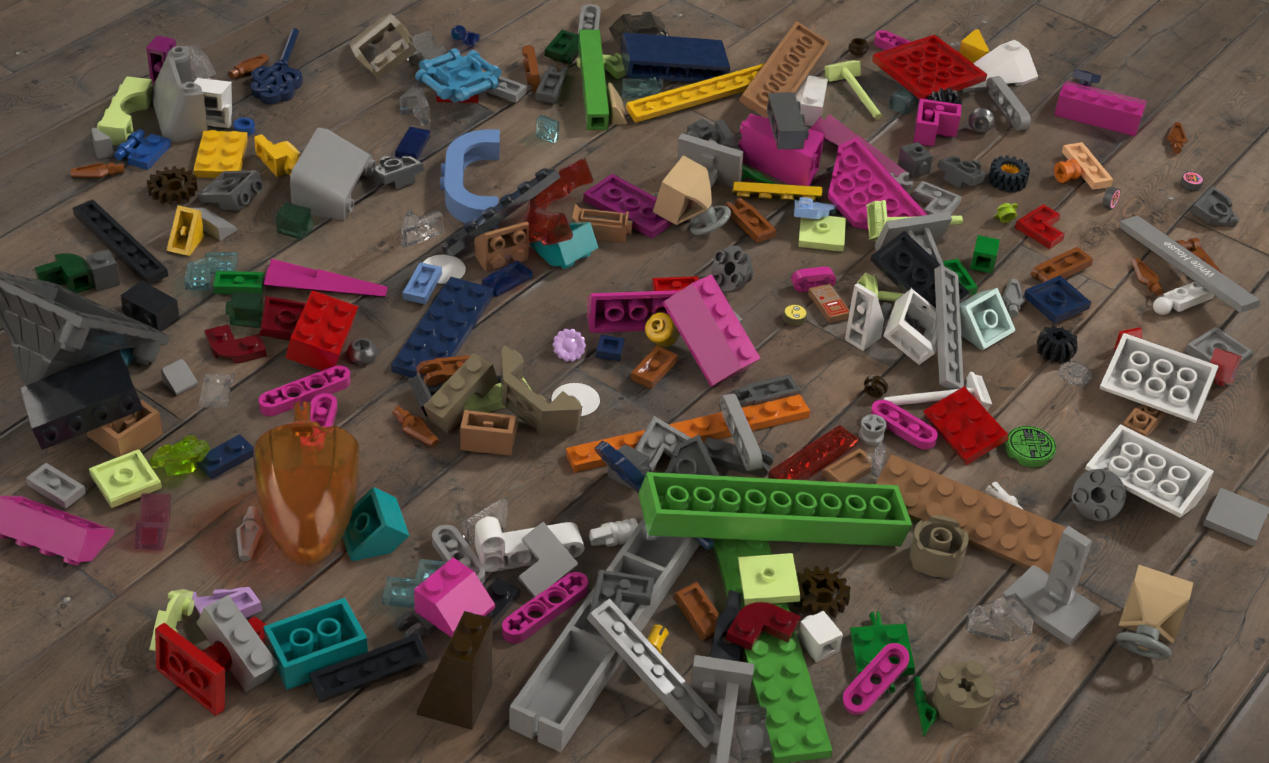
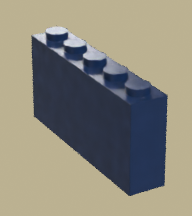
(673, 57)

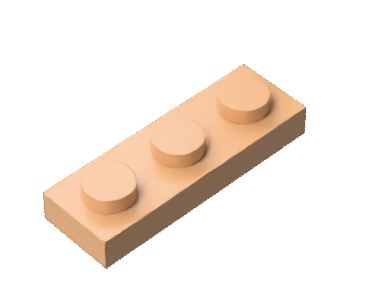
(1091, 169)

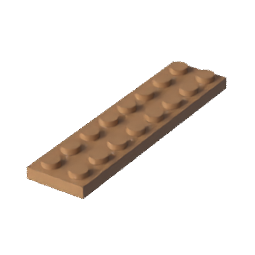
(785, 67)
(987, 520)

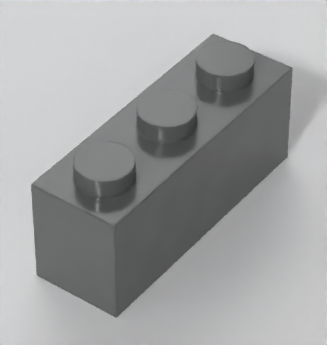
(786, 121)

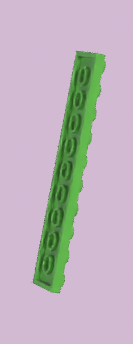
(779, 673)

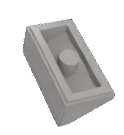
(215, 225)

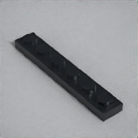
(494, 215)
(120, 242)

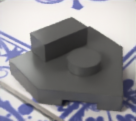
(397, 172)
(961, 172)
(1215, 208)
(691, 458)

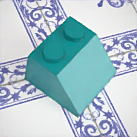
(568, 251)
(375, 526)

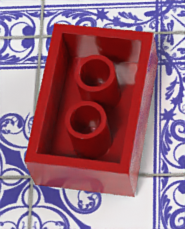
(321, 331)

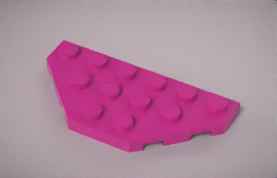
(861, 180)

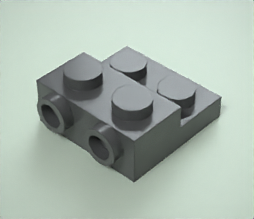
(232, 189)

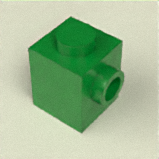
(985, 254)

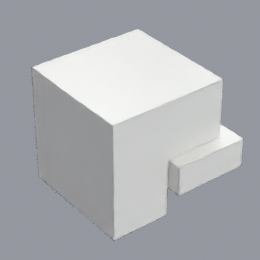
(217, 101)

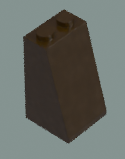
(462, 674)

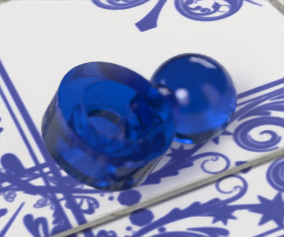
(459, 32)

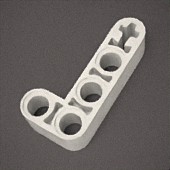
(506, 550)

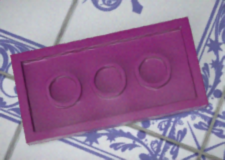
(620, 196)

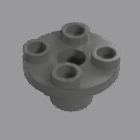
(732, 268)
(1099, 494)

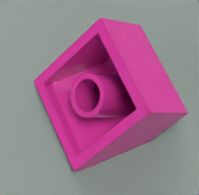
(450, 593)

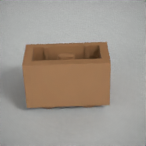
(502, 246)
(129, 432)
(488, 432)

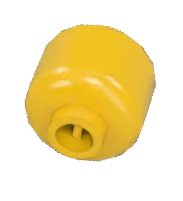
(661, 330)

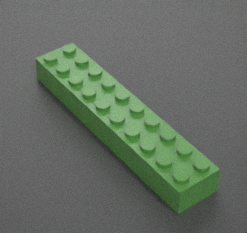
(773, 509)

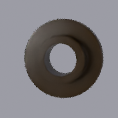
(858, 46)
(875, 386)

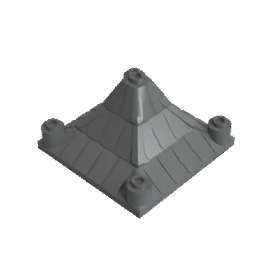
(62, 329)

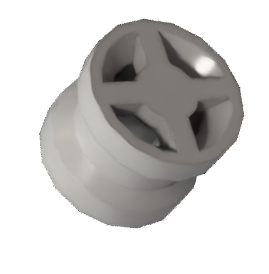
(872, 430)

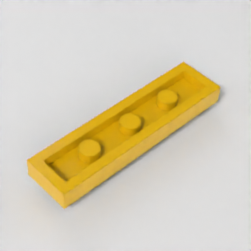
(766, 191)

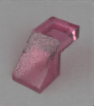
(154, 521)

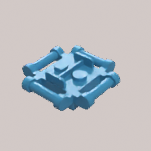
(460, 75)

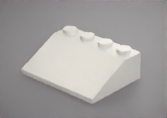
(1159, 377)
(1153, 471)

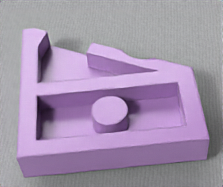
(243, 598)

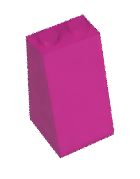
(786, 165)

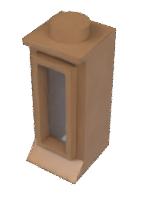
(605, 224)

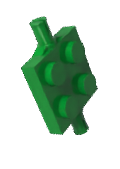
(870, 640)

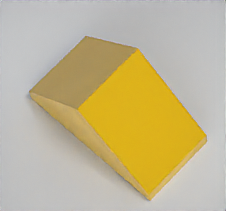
(973, 46)
(186, 231)

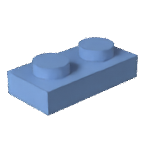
(422, 283)

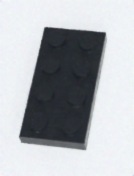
(911, 267)

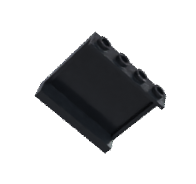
(80, 399)

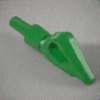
(748, 172)
(923, 707)

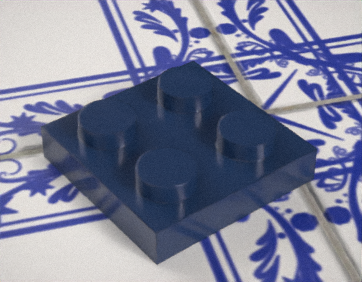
(1057, 299)

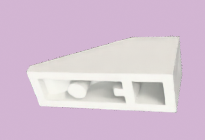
(864, 319)

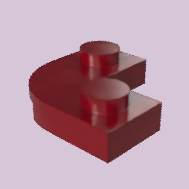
(240, 350)
(758, 618)

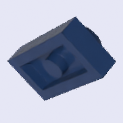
(226, 456)

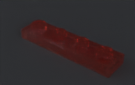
(815, 455)

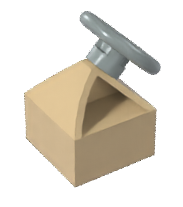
(687, 194)
(1153, 611)

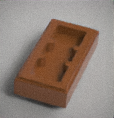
(697, 610)

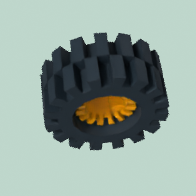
(1009, 174)

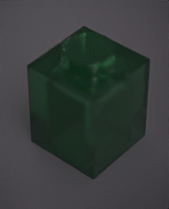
(294, 220)
(245, 309)

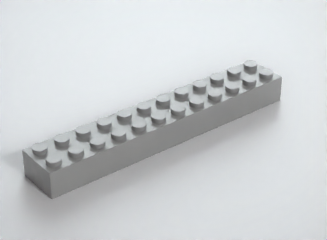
(581, 658)

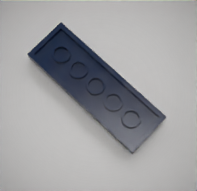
(444, 325)

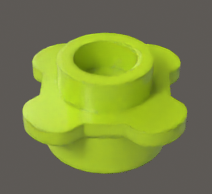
(1006, 212)

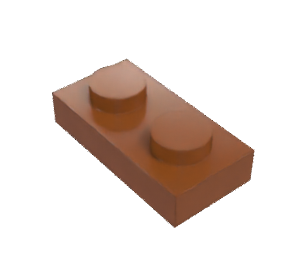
(654, 367)

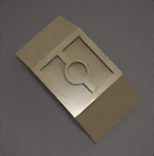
(558, 417)

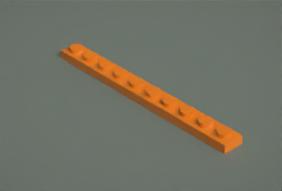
(758, 416)

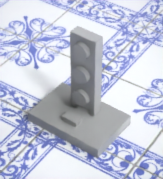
(722, 162)
(925, 230)
(1054, 594)
(727, 684)

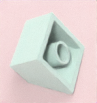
(985, 319)

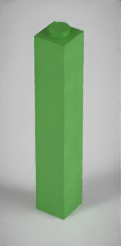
(593, 80)

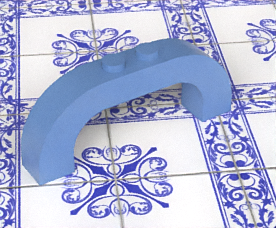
(460, 153)

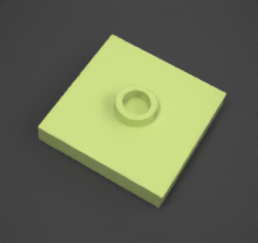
(822, 233)
(125, 478)
(768, 579)

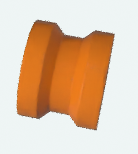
(1067, 170)

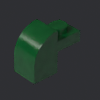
(67, 270)

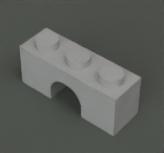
(250, 657)

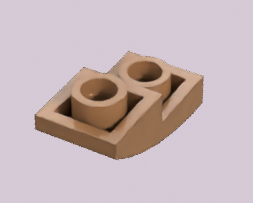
(1144, 419)

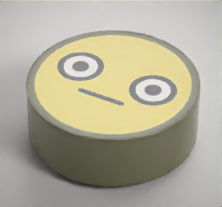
(795, 315)

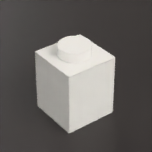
(819, 636)

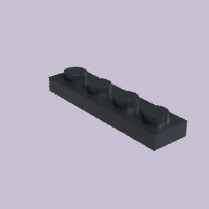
(368, 668)

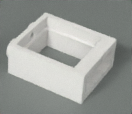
(904, 336)

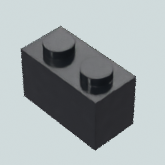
(150, 306)

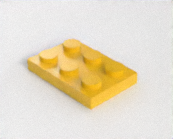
(220, 152)

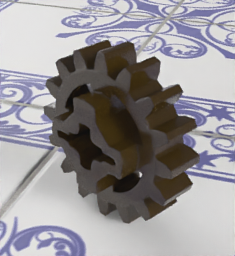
(172, 185)
(822, 592)

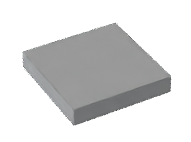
(1204, 346)
(1236, 516)

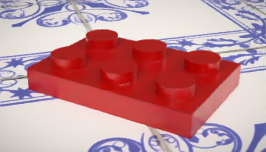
(965, 425)

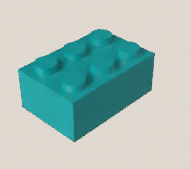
(314, 641)

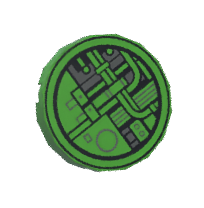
(1030, 446)

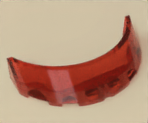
(553, 226)

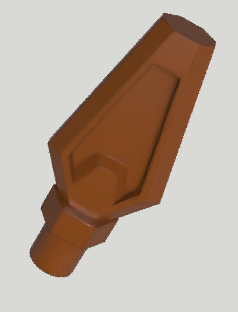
(248, 66)
(1177, 137)
(97, 170)
(1147, 276)
(416, 427)

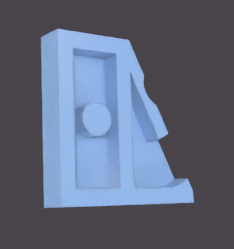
(808, 209)

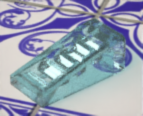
(902, 100)

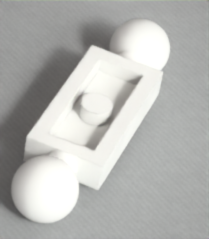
(1182, 298)

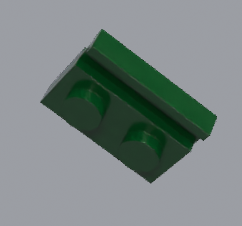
(563, 47)

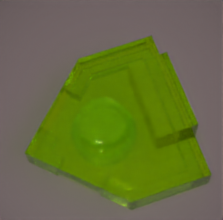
(182, 456)

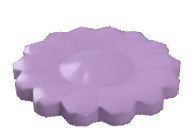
(569, 345)

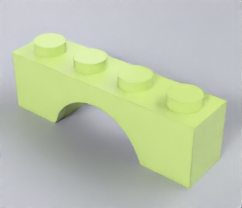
(131, 97)

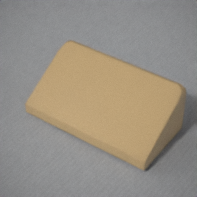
(615, 106)

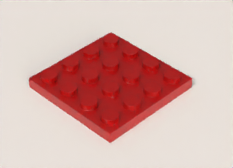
(927, 66)

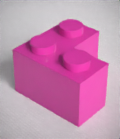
(936, 119)

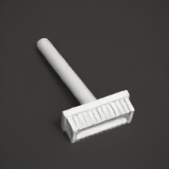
(972, 382)

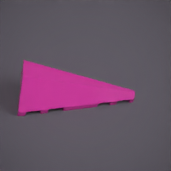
(838, 134)
(299, 277)

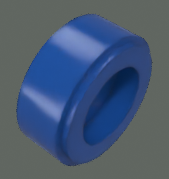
(244, 125)

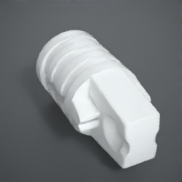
(613, 533)

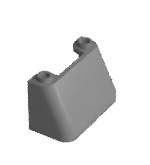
(178, 99)
(328, 175)

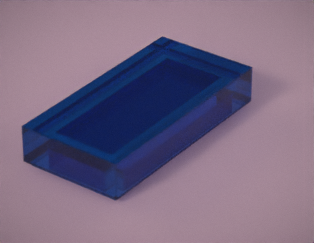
(413, 143)
(508, 278)

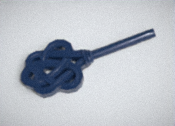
(268, 81)
(631, 475)

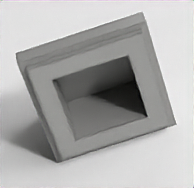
(102, 144)
(178, 377)

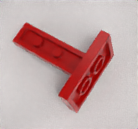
(197, 671)

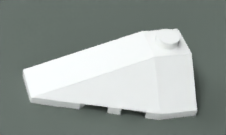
(1008, 61)
(811, 98)

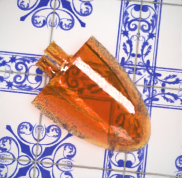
(306, 485)

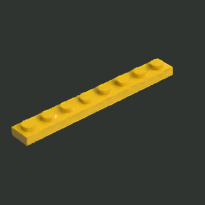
(691, 94)

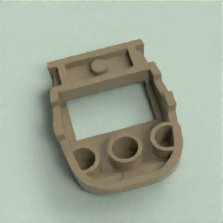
(390, 58)

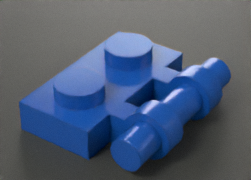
(147, 149)

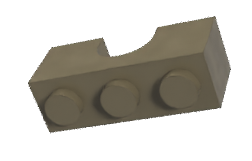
(447, 404)

